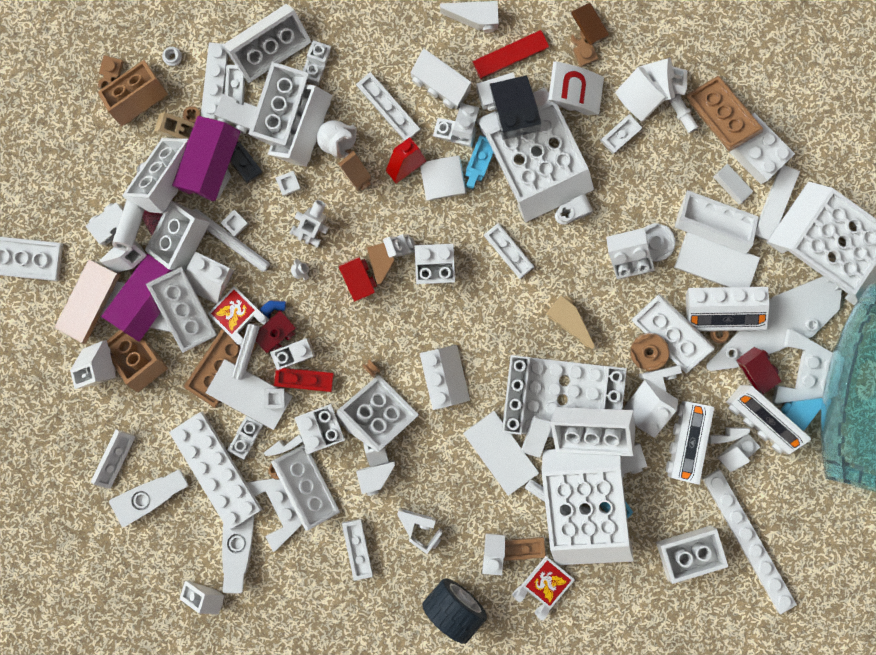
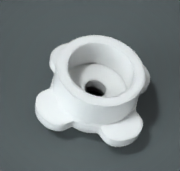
(300, 270)

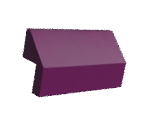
(206, 158)
(134, 306)

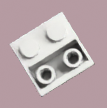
(630, 253)
(434, 264)
(93, 366)
(319, 428)

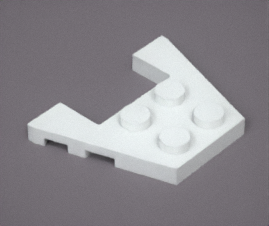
(811, 371)
(283, 508)

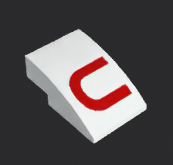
(576, 88)

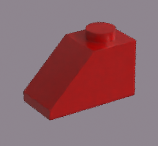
(404, 160)

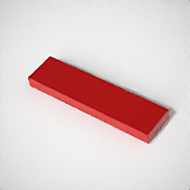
(510, 54)

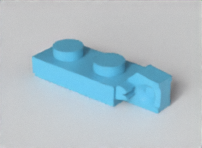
(479, 161)

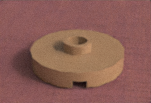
(649, 361)

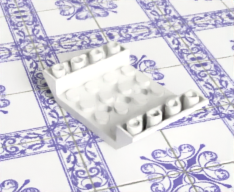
(543, 180)
(813, 231)
(535, 388)
(580, 535)

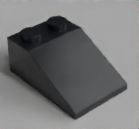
(515, 107)

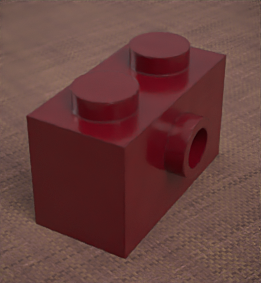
(275, 332)
(759, 370)

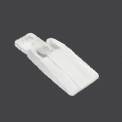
(146, 497)
(236, 555)

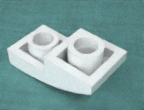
(316, 61)
(444, 129)
(399, 245)
(245, 437)

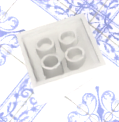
(376, 414)

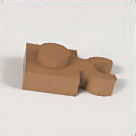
(583, 52)
(109, 69)

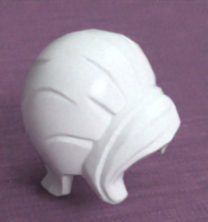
(336, 137)

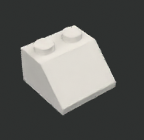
(208, 277)
(651, 407)

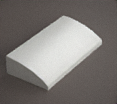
(717, 222)

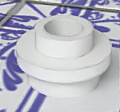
(166, 54)

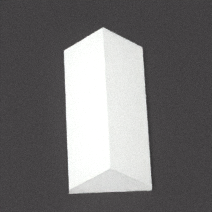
(278, 104)

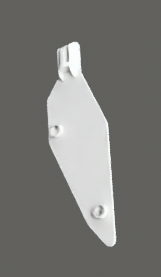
(798, 309)

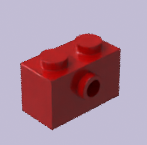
(357, 279)

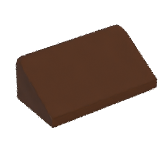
(590, 24)

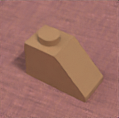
(380, 262)

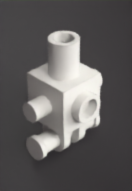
(311, 224)

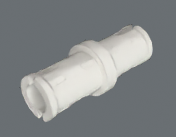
(684, 114)

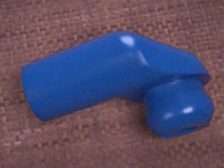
(270, 306)

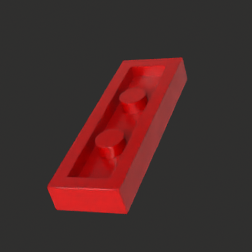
(304, 379)

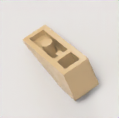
(173, 126)
(568, 318)

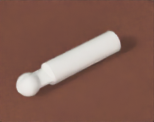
(128, 224)

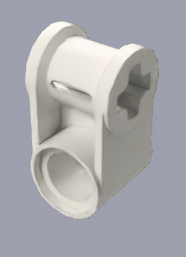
(576, 208)

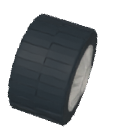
(454, 611)

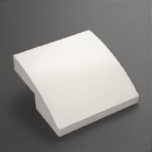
(662, 72)
(641, 94)
(443, 178)

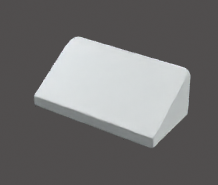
(733, 184)

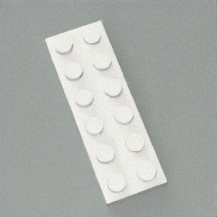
(215, 470)

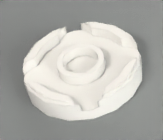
(660, 241)

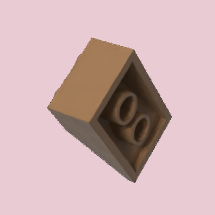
(135, 360)

